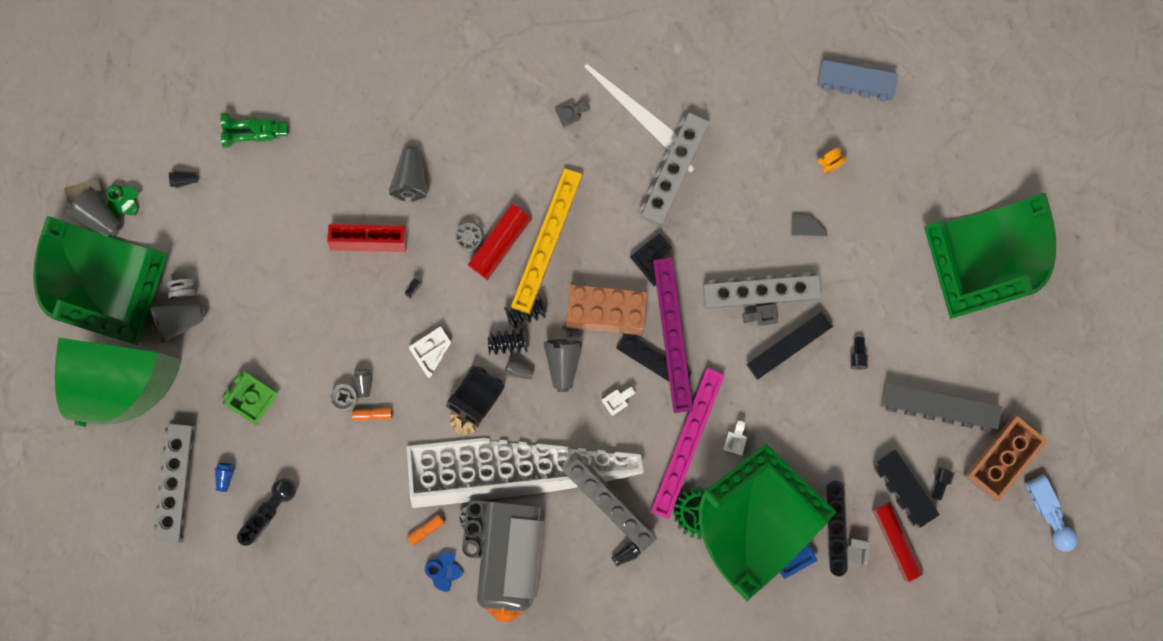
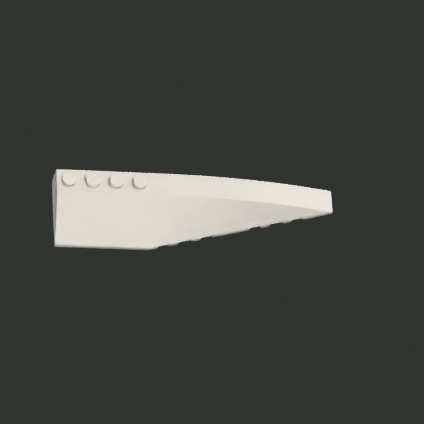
(501, 469)

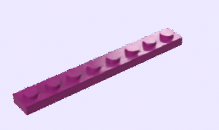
(672, 335)

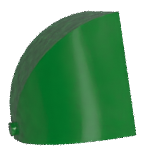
(994, 255)
(95, 280)
(109, 381)
(759, 520)

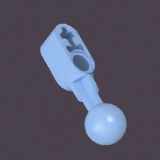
(1047, 504)

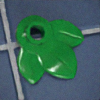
(124, 202)

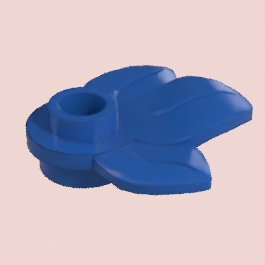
(446, 571)

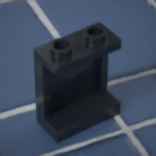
(475, 395)

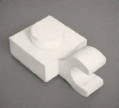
(616, 402)
(735, 441)

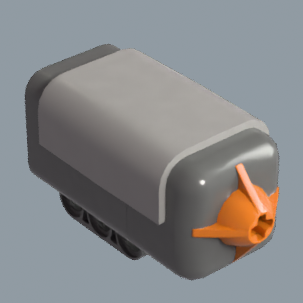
(509, 553)

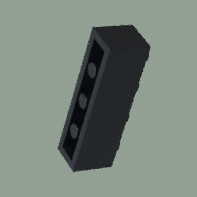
(906, 489)

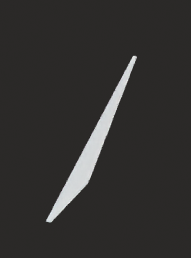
(649, 121)

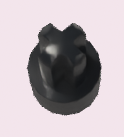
(859, 359)
(943, 478)

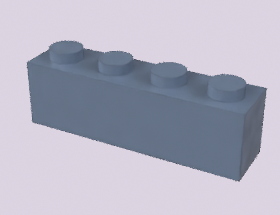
(857, 80)

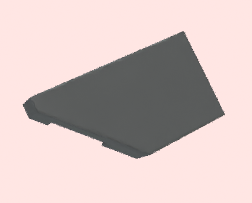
(806, 226)

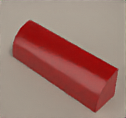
(366, 238)
(499, 242)
(898, 542)

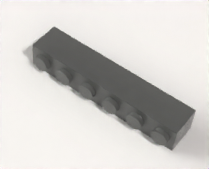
(941, 406)
(609, 501)

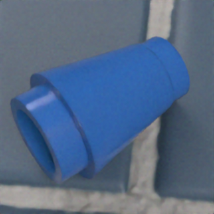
(223, 476)

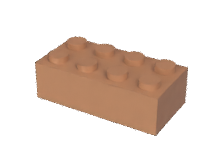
(606, 310)
(1005, 458)

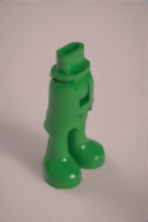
(262, 130)

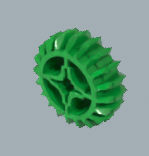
(683, 507)

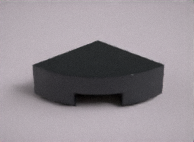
(414, 286)

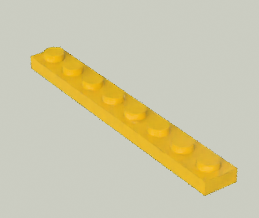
(547, 241)

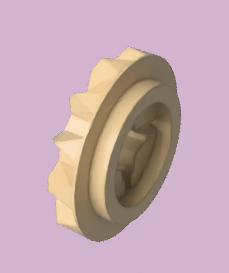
(456, 424)

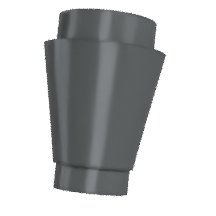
(518, 370)
(362, 382)

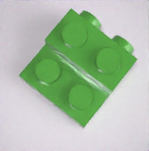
(249, 397)

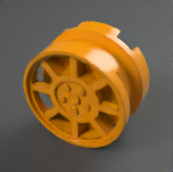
(830, 158)

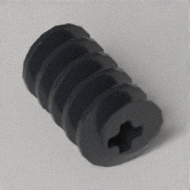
(518, 316)
(507, 341)

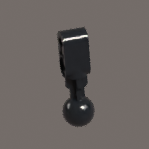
(282, 491)

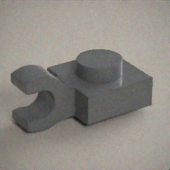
(569, 114)
(764, 315)

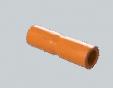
(375, 414)
(423, 531)

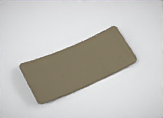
(74, 191)

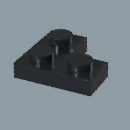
(650, 251)

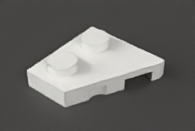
(430, 350)

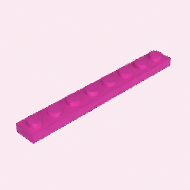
(687, 443)

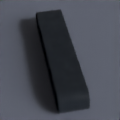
(789, 345)
(834, 537)

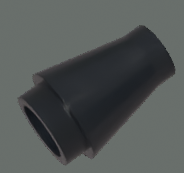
(182, 178)
(626, 553)

